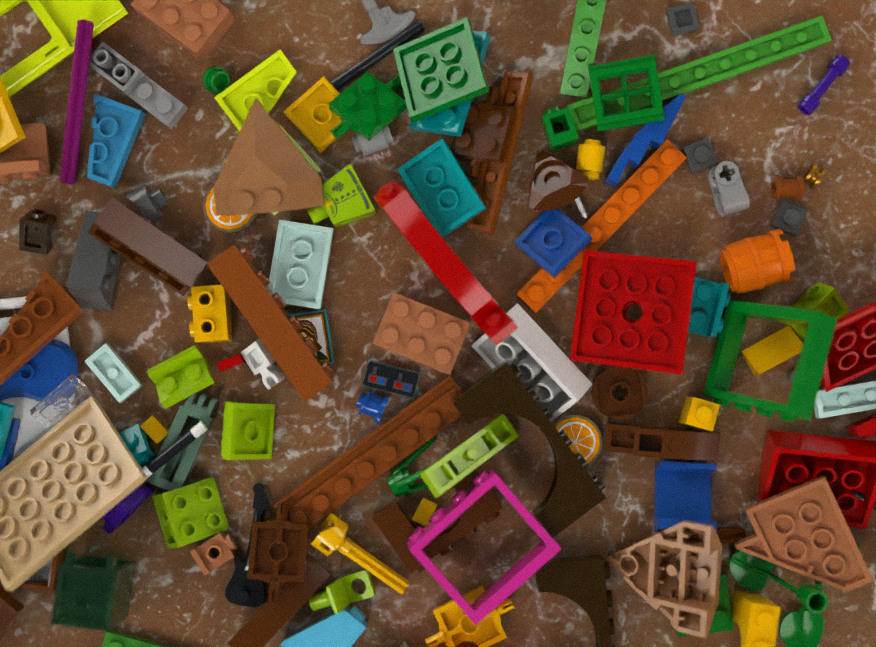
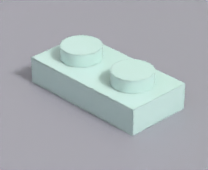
(113, 373)

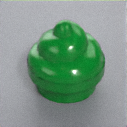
(216, 79)

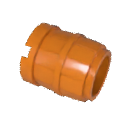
(757, 262)

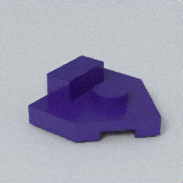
(126, 507)

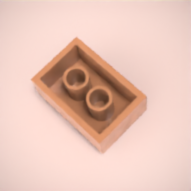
(189, 23)
(421, 333)

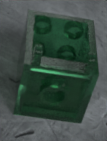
(92, 592)

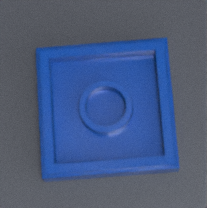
(553, 241)

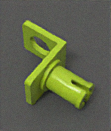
(341, 594)

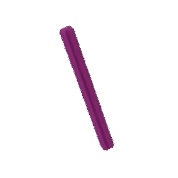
(76, 101)

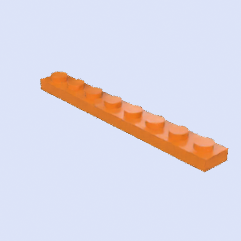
(607, 220)

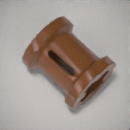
(787, 187)

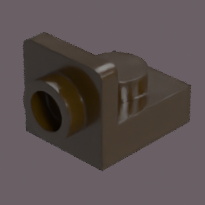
(36, 231)

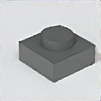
(682, 19)
(699, 156)
(788, 218)

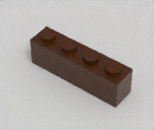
(147, 246)

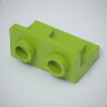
(823, 299)
(181, 376)

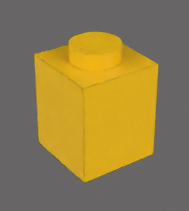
(699, 413)

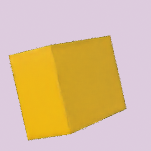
(155, 429)
(424, 511)

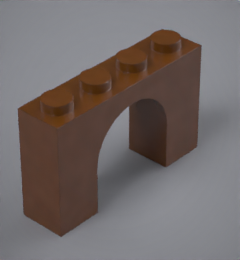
(398, 527)

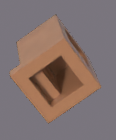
(204, 557)

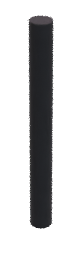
(377, 55)

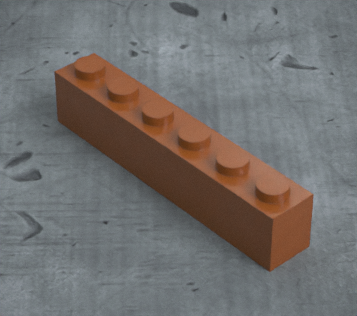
(271, 322)

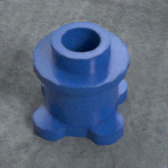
(372, 405)

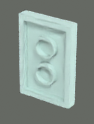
(301, 263)

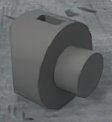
(149, 202)

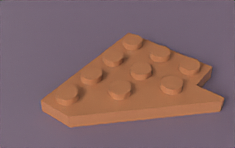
(807, 535)

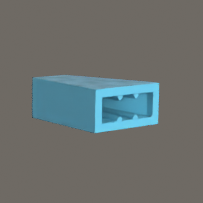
(329, 631)

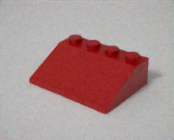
(851, 348)
(844, 462)

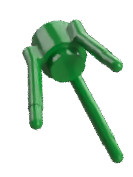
(403, 482)

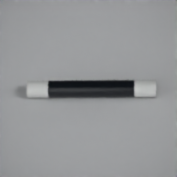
(174, 448)

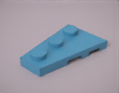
(113, 139)

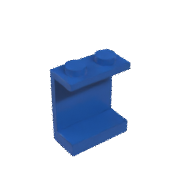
(682, 493)

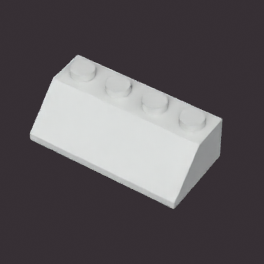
(540, 362)

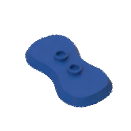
(42, 373)

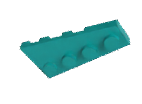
(452, 120)

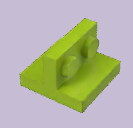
(247, 431)

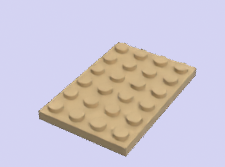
(61, 489)

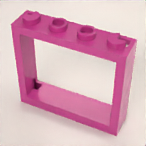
(512, 578)

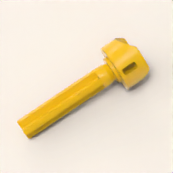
(333, 538)

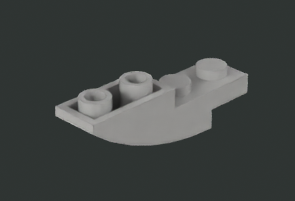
(137, 85)

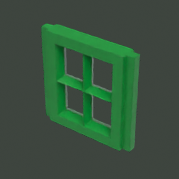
(621, 69)

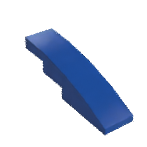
(650, 135)

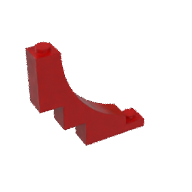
(444, 263)

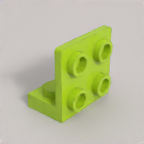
(190, 513)

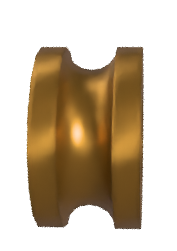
(814, 175)

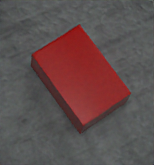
(230, 363)

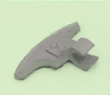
(385, 23)

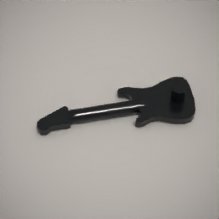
(240, 589)

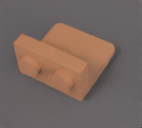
(28, 157)

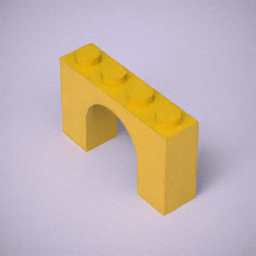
(756, 619)

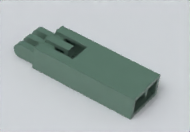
(178, 469)

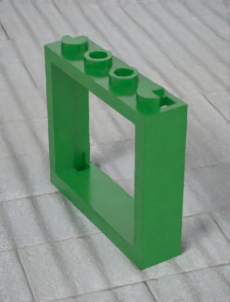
(808, 370)

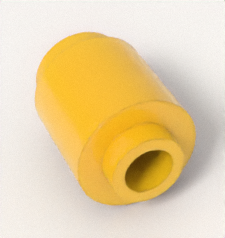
(591, 158)

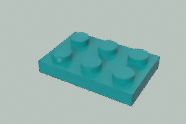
(441, 188)

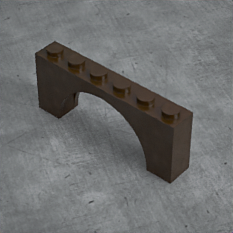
(572, 488)
(584, 583)

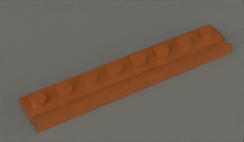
(373, 455)

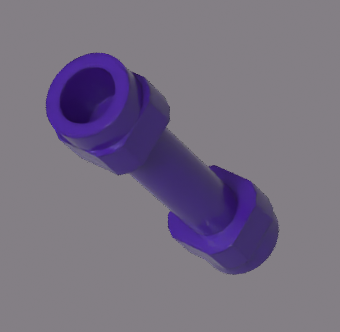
(836, 68)

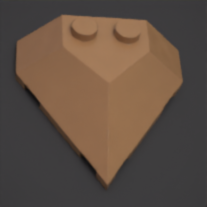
(265, 171)
(676, 574)

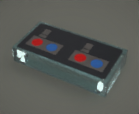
(391, 379)

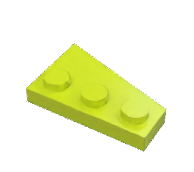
(263, 82)

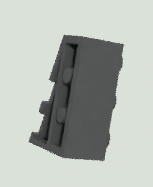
(93, 269)

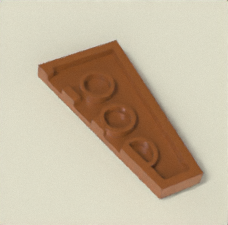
(38, 322)

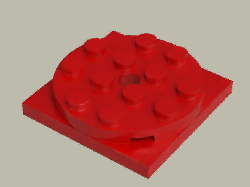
(606, 292)

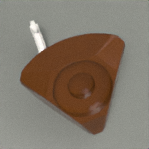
(555, 184)

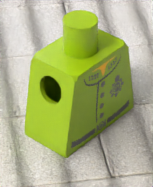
(343, 199)

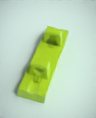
(469, 455)

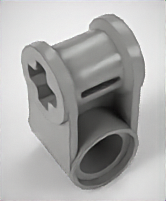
(728, 192)

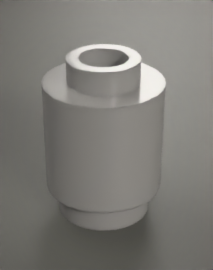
(376, 144)

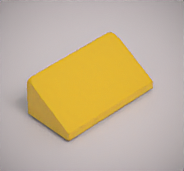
(772, 350)

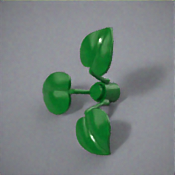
(795, 628)

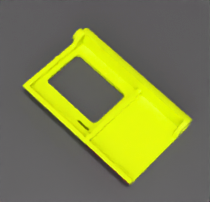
(60, 20)

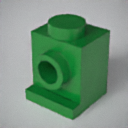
(563, 118)

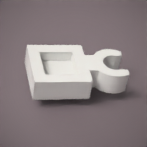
(262, 362)

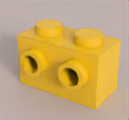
(210, 314)

